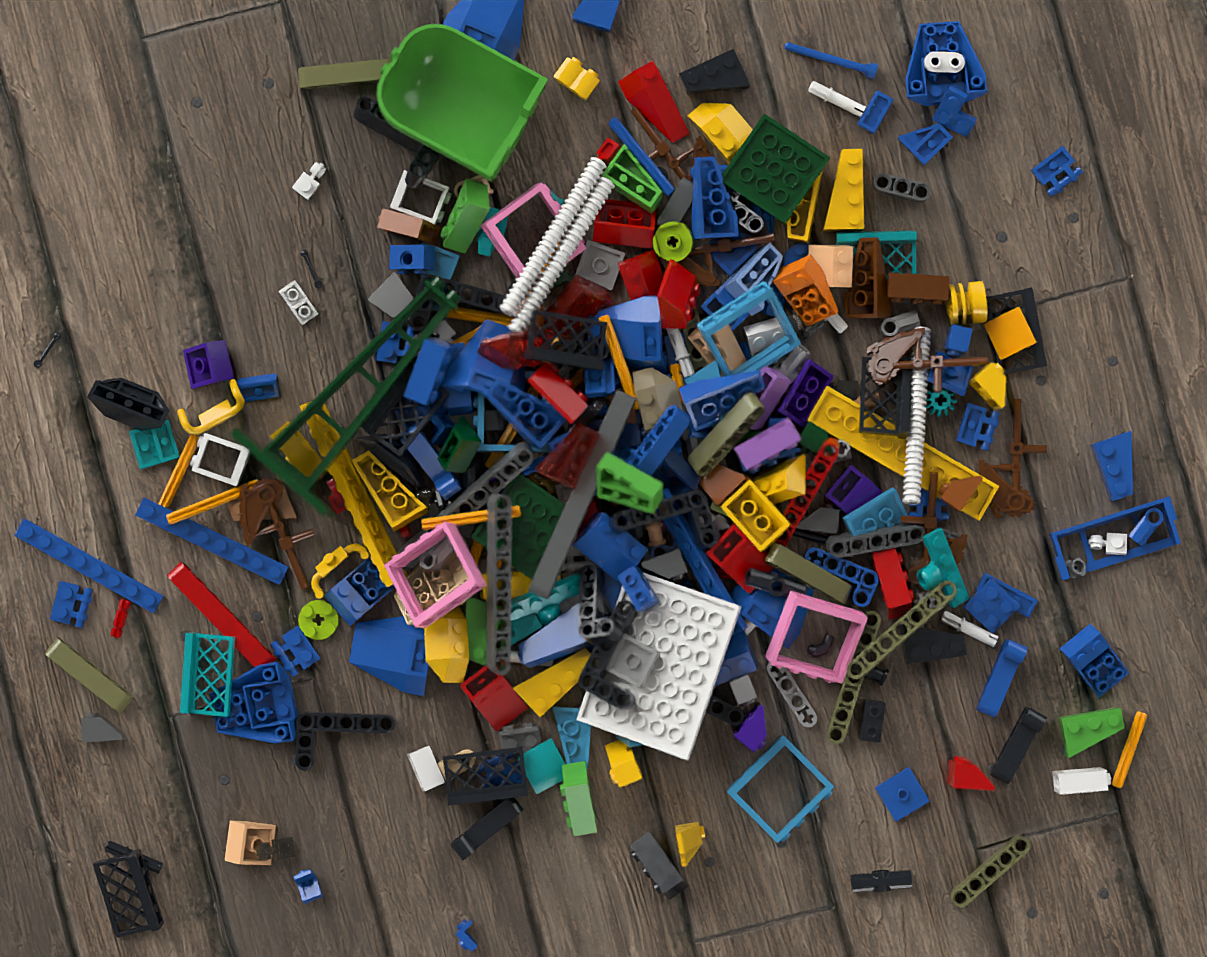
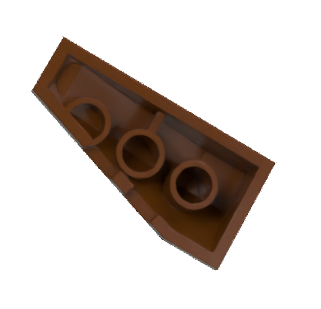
(869, 283)

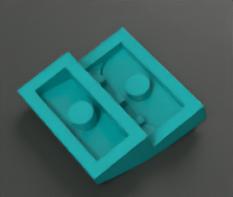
(154, 446)
(543, 765)

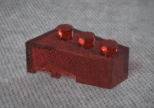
(579, 299)
(570, 456)

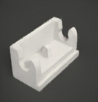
(425, 768)

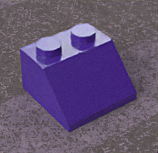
(208, 364)

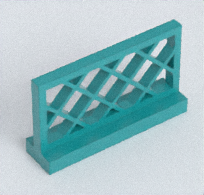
(885, 237)
(192, 669)

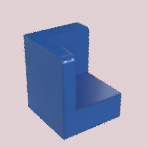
(442, 428)

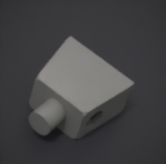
(391, 296)

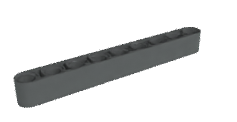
(481, 484)
(493, 575)

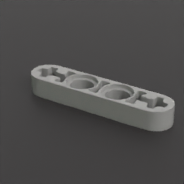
(789, 694)

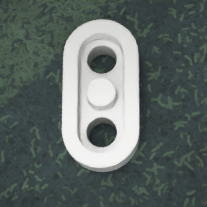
(944, 62)

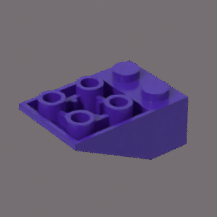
(851, 490)

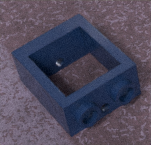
(682, 470)

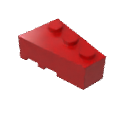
(893, 582)

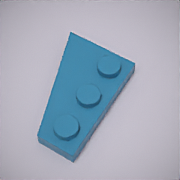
(875, 514)

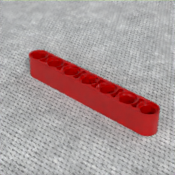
(818, 476)
(220, 615)

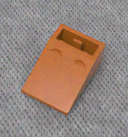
(806, 290)

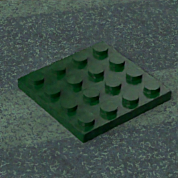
(774, 168)
(532, 528)

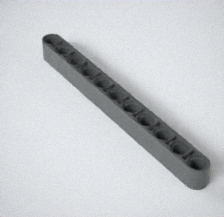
(581, 497)

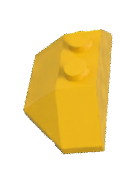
(721, 127)
(448, 646)

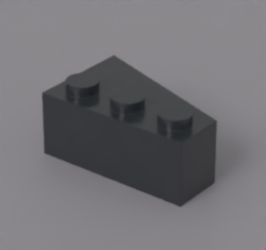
(716, 74)
(932, 645)
(658, 866)

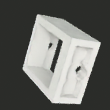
(402, 189)
(240, 465)
(1081, 780)

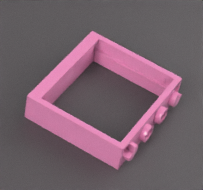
(499, 241)
(450, 601)
(848, 648)

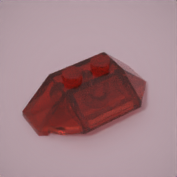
(508, 349)

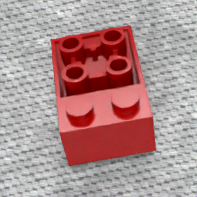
(736, 555)
(494, 697)

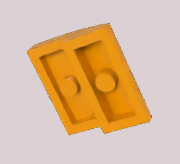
(1010, 333)

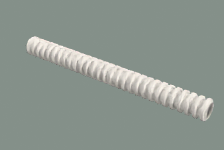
(553, 236)
(562, 254)
(916, 426)

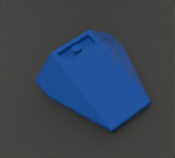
(490, 22)
(930, 87)
(637, 331)
(476, 372)
(765, 609)
(392, 653)
(260, 706)

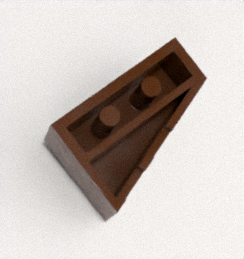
(917, 288)

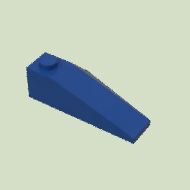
(711, 205)
(714, 396)
(526, 413)

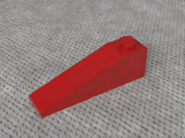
(651, 96)

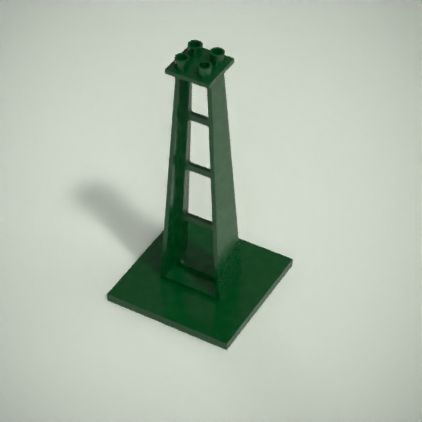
(284, 469)

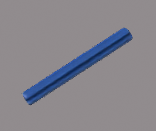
(641, 156)

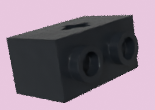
(872, 720)

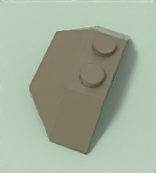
(654, 395)

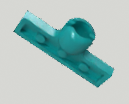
(941, 568)
(546, 609)

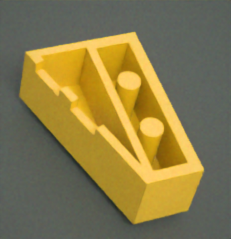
(299, 452)
(623, 763)

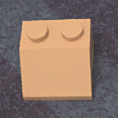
(835, 262)
(244, 839)

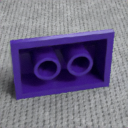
(805, 393)
(753, 728)

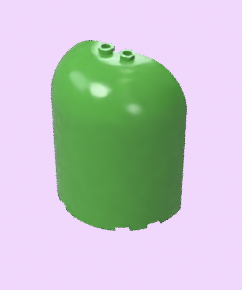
(458, 97)

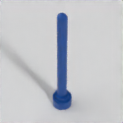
(868, 69)

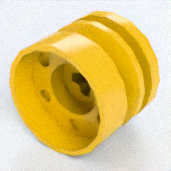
(967, 303)

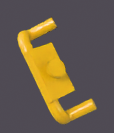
(215, 415)
(331, 561)

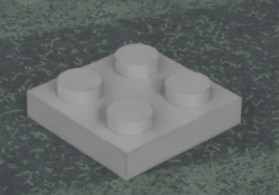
(600, 264)
(632, 660)

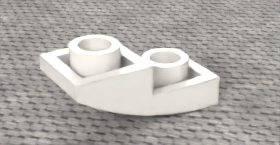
(298, 302)

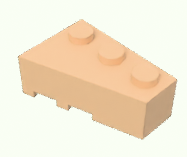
(726, 345)

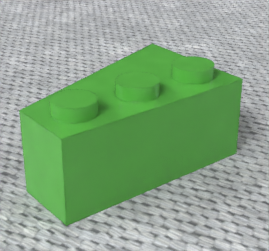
(633, 181)
(466, 216)
(627, 485)
(477, 629)
(1089, 728)
(578, 799)

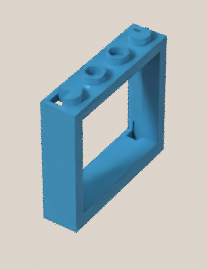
(735, 310)
(478, 422)
(810, 807)

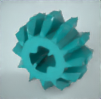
(943, 407)

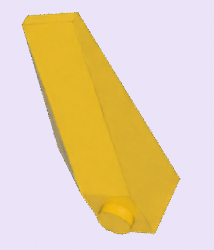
(689, 840)

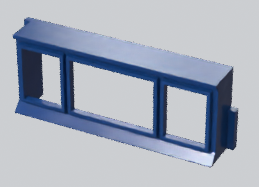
(1168, 514)

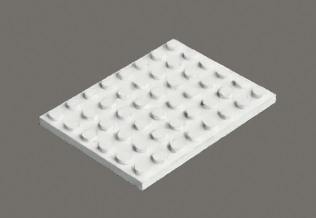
(692, 641)

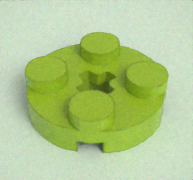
(663, 235)
(327, 627)

